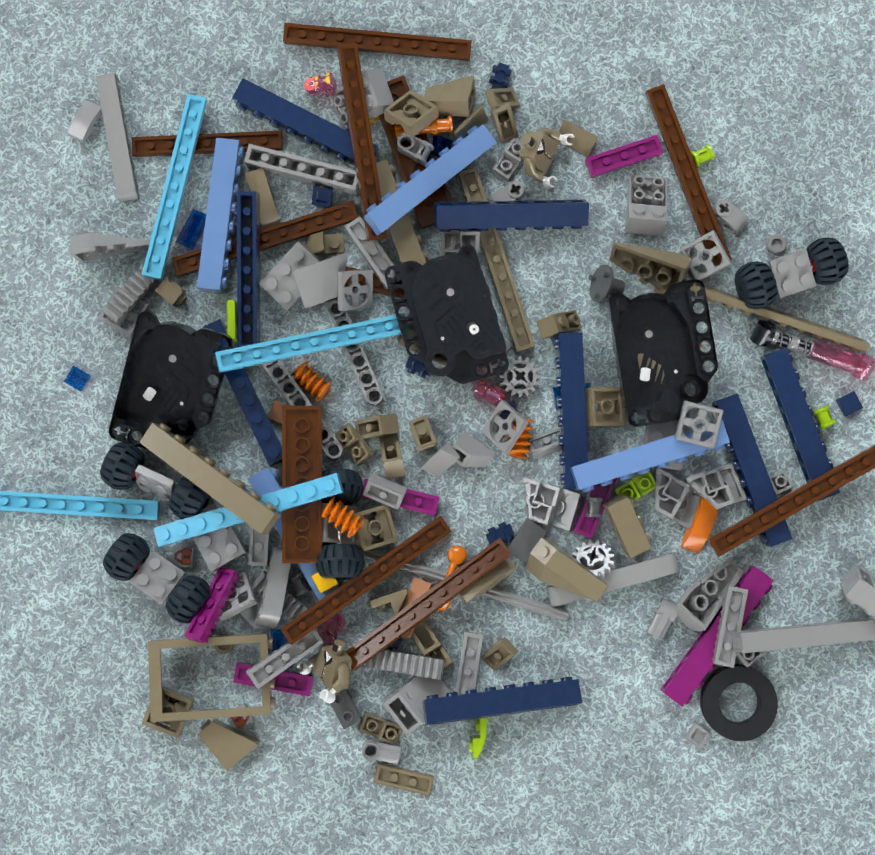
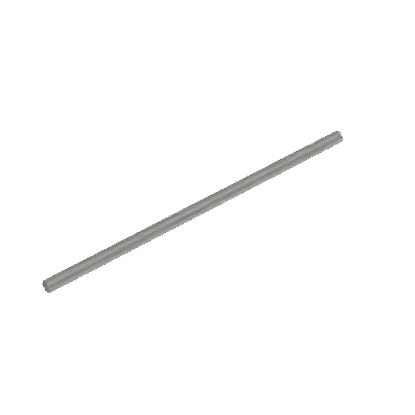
(492, 593)

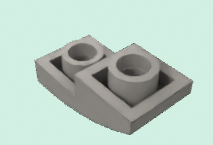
(83, 121)
(509, 160)
(781, 483)

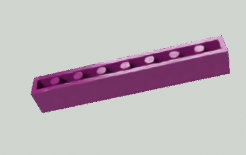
(698, 659)

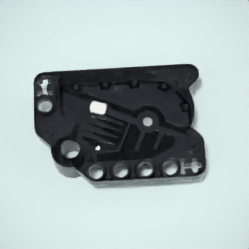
(450, 315)
(667, 333)
(167, 378)

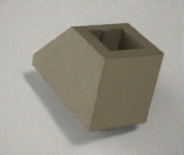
(558, 323)

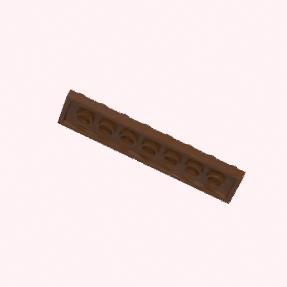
(406, 165)
(299, 465)

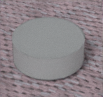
(776, 244)

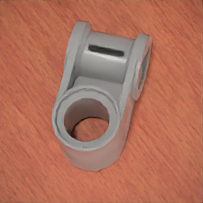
(415, 149)
(505, 193)
(731, 216)

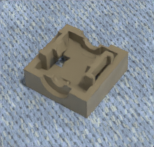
(407, 109)
(610, 407)
(381, 525)
(176, 726)

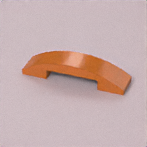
(701, 526)

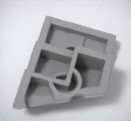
(454, 240)
(320, 280)
(719, 486)
(673, 498)
(547, 499)

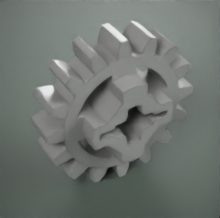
(526, 383)
(600, 564)

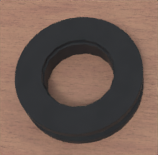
(766, 703)

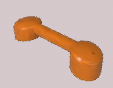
(457, 556)

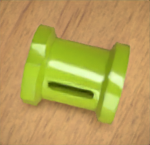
(703, 155)
(824, 417)

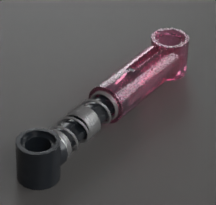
(858, 365)

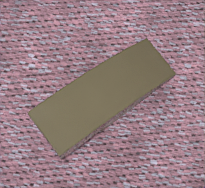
(258, 182)
(488, 581)
(430, 644)

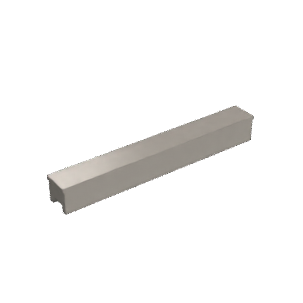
(803, 635)

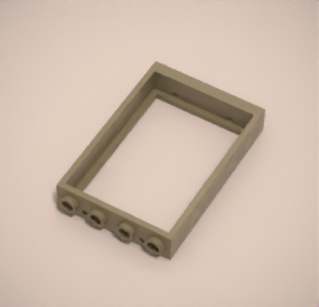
(155, 678)

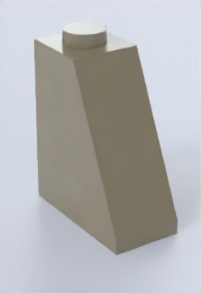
(453, 97)
(226, 742)

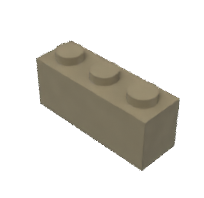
(627, 525)

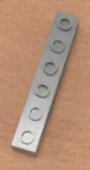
(302, 169)

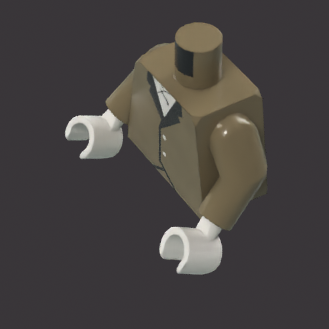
(539, 151)
(332, 667)

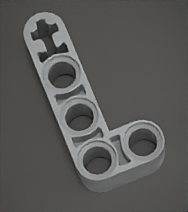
(274, 590)

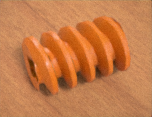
(311, 381)
(519, 447)
(342, 518)

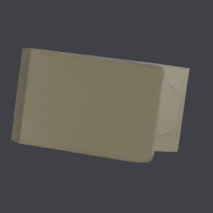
(501, 96)
(325, 244)
(422, 433)
(395, 598)
(499, 653)

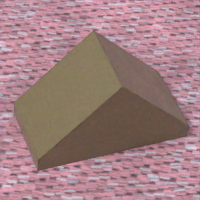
(504, 123)

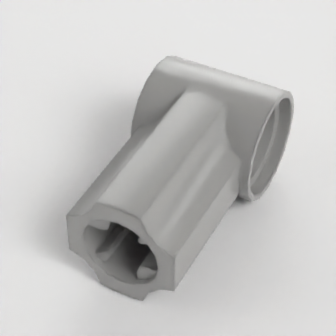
(662, 619)
(384, 751)

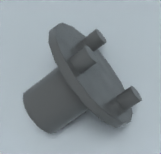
(604, 284)

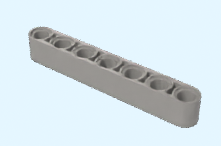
(116, 135)
(352, 354)
(298, 395)
(624, 577)

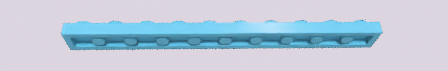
(174, 187)
(308, 343)
(79, 505)
(223, 518)

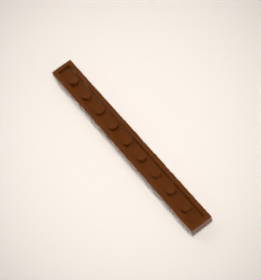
(378, 41)
(360, 131)
(685, 167)
(279, 234)
(793, 502)
(369, 577)
(428, 603)

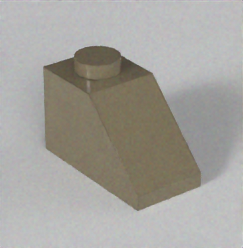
(377, 426)
(392, 456)

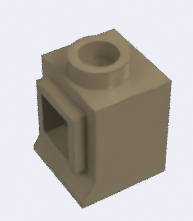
(171, 292)

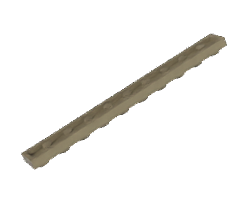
(499, 268)
(784, 319)

